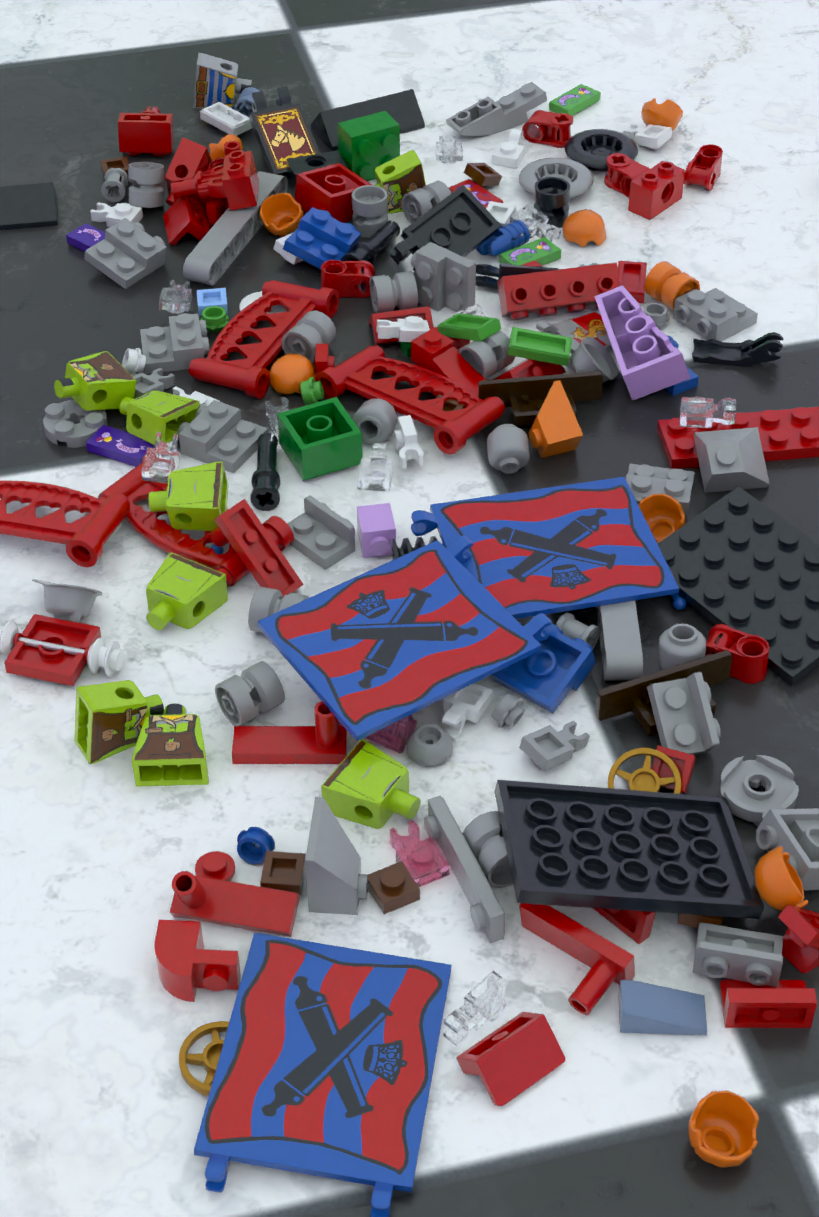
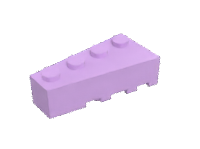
(641, 349)

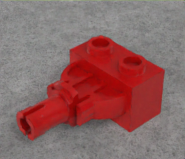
(146, 132)
(233, 180)

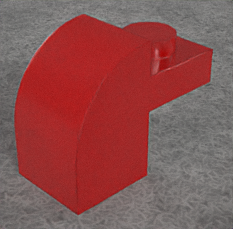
(187, 965)

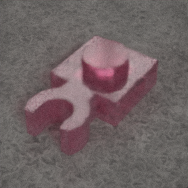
(419, 857)

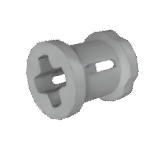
(112, 181)
(576, 629)

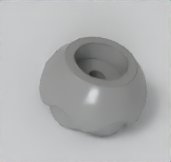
(429, 745)

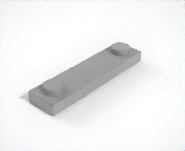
(484, 907)

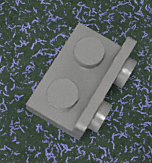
(322, 534)
(685, 714)

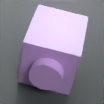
(375, 529)

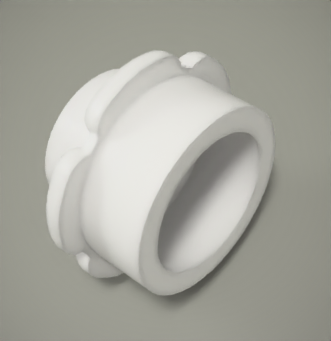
(134, 361)

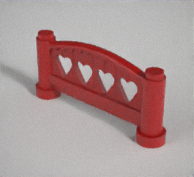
(251, 373)
(450, 427)
(82, 537)
(174, 541)

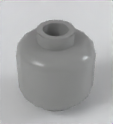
(375, 420)
(508, 447)
(680, 645)

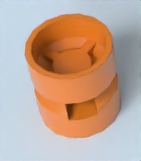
(668, 282)

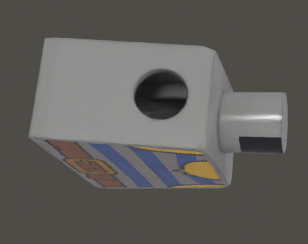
(217, 81)

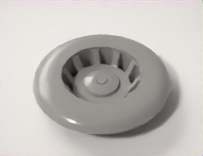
(575, 173)

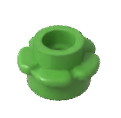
(215, 318)
(312, 391)

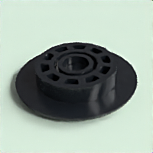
(595, 145)

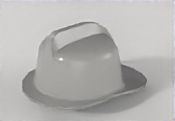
(593, 357)
(68, 601)

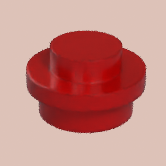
(216, 866)

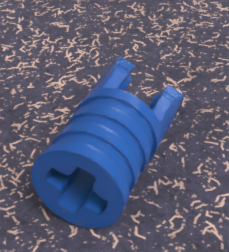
(505, 239)

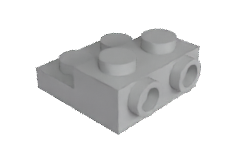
(127, 253)
(444, 278)
(713, 314)
(175, 345)
(219, 436)
(650, 480)
(798, 835)

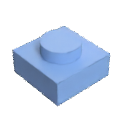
(211, 297)

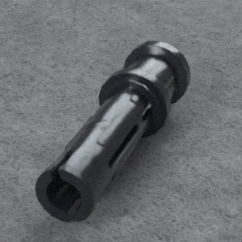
(378, 241)
(266, 478)

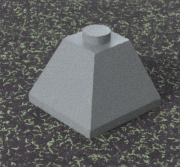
(731, 459)
(332, 866)

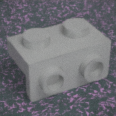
(738, 954)

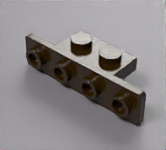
(528, 394)
(634, 694)

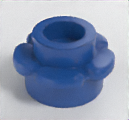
(254, 844)

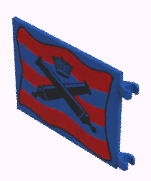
(556, 546)
(401, 637)
(326, 1066)

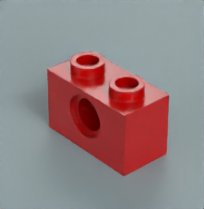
(656, 190)

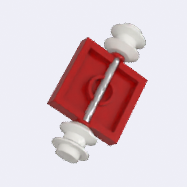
(57, 650)

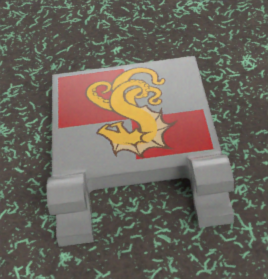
(579, 328)

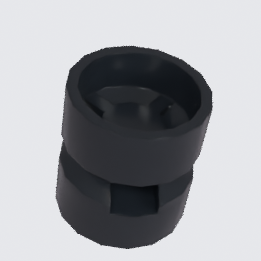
(552, 199)

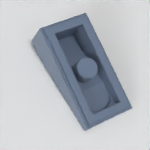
(660, 1010)

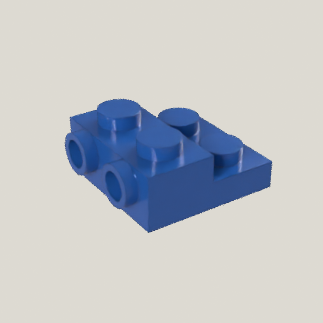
(321, 238)
(550, 672)

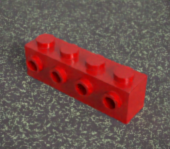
(555, 290)

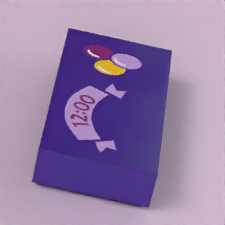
(85, 237)
(118, 445)

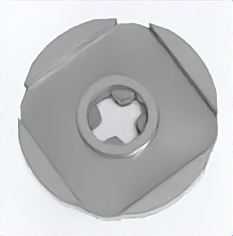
(60, 423)
(766, 771)

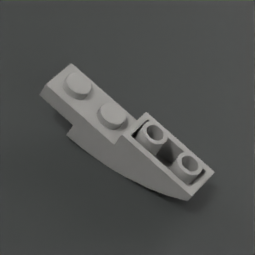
(492, 117)

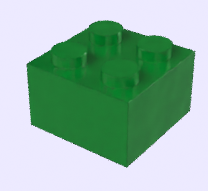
(368, 143)
(320, 438)

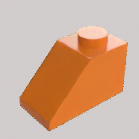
(555, 425)

